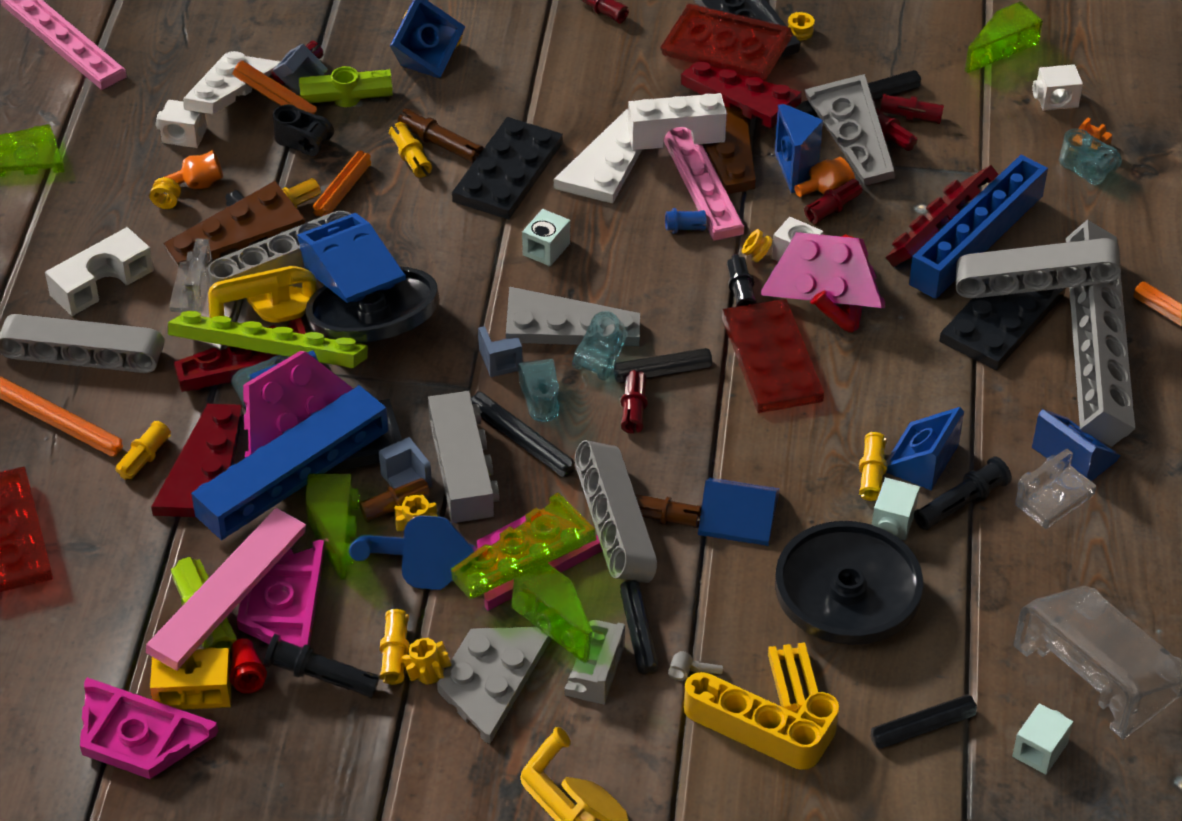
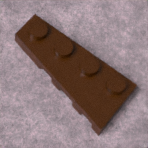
(734, 156)
(250, 219)

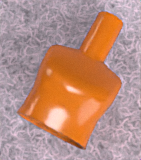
(199, 171)
(825, 176)

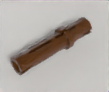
(430, 131)

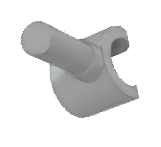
(683, 663)

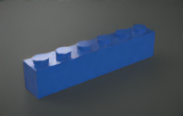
(978, 225)
(285, 462)

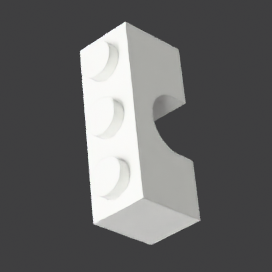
(653, 118)
(118, 256)

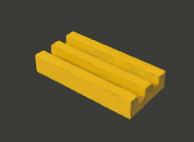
(789, 654)

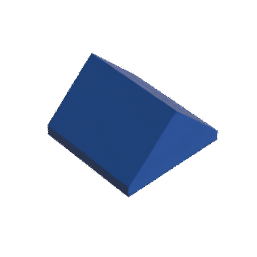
(426, 38)
(797, 144)
(1057, 433)
(926, 448)
(738, 511)

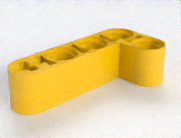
(748, 716)

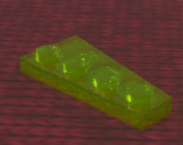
(29, 151)
(535, 542)

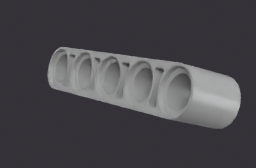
(268, 254)
(1038, 268)
(81, 343)
(615, 512)

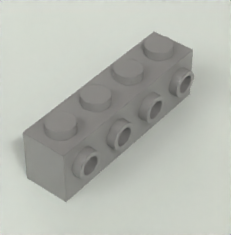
(461, 456)

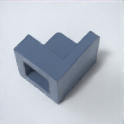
(297, 64)
(501, 355)
(404, 463)

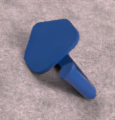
(427, 550)

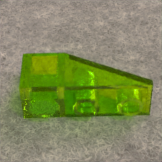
(1005, 34)
(330, 516)
(554, 607)

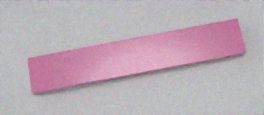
(67, 41)
(703, 184)
(225, 589)

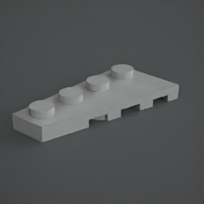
(854, 125)
(560, 320)

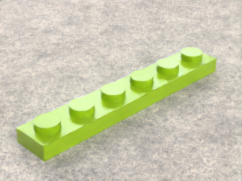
(276, 341)

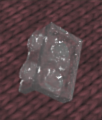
(192, 279)
(1053, 490)

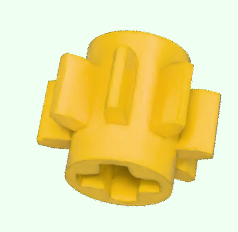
(412, 507)
(426, 661)

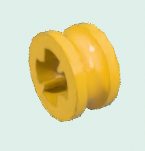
(801, 25)
(162, 200)
(757, 245)

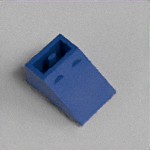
(349, 258)

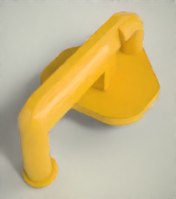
(267, 293)
(592, 800)

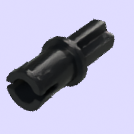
(740, 281)

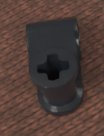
(299, 131)

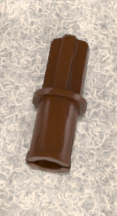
(385, 502)
(669, 511)

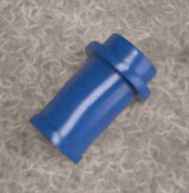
(685, 220)

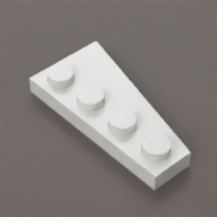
(219, 85)
(602, 166)

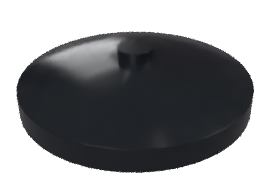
(379, 313)
(848, 582)

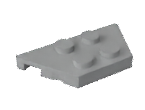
(491, 674)

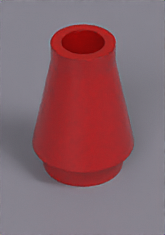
(246, 668)

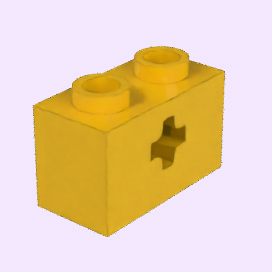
(197, 684)

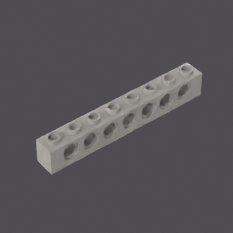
(1101, 353)

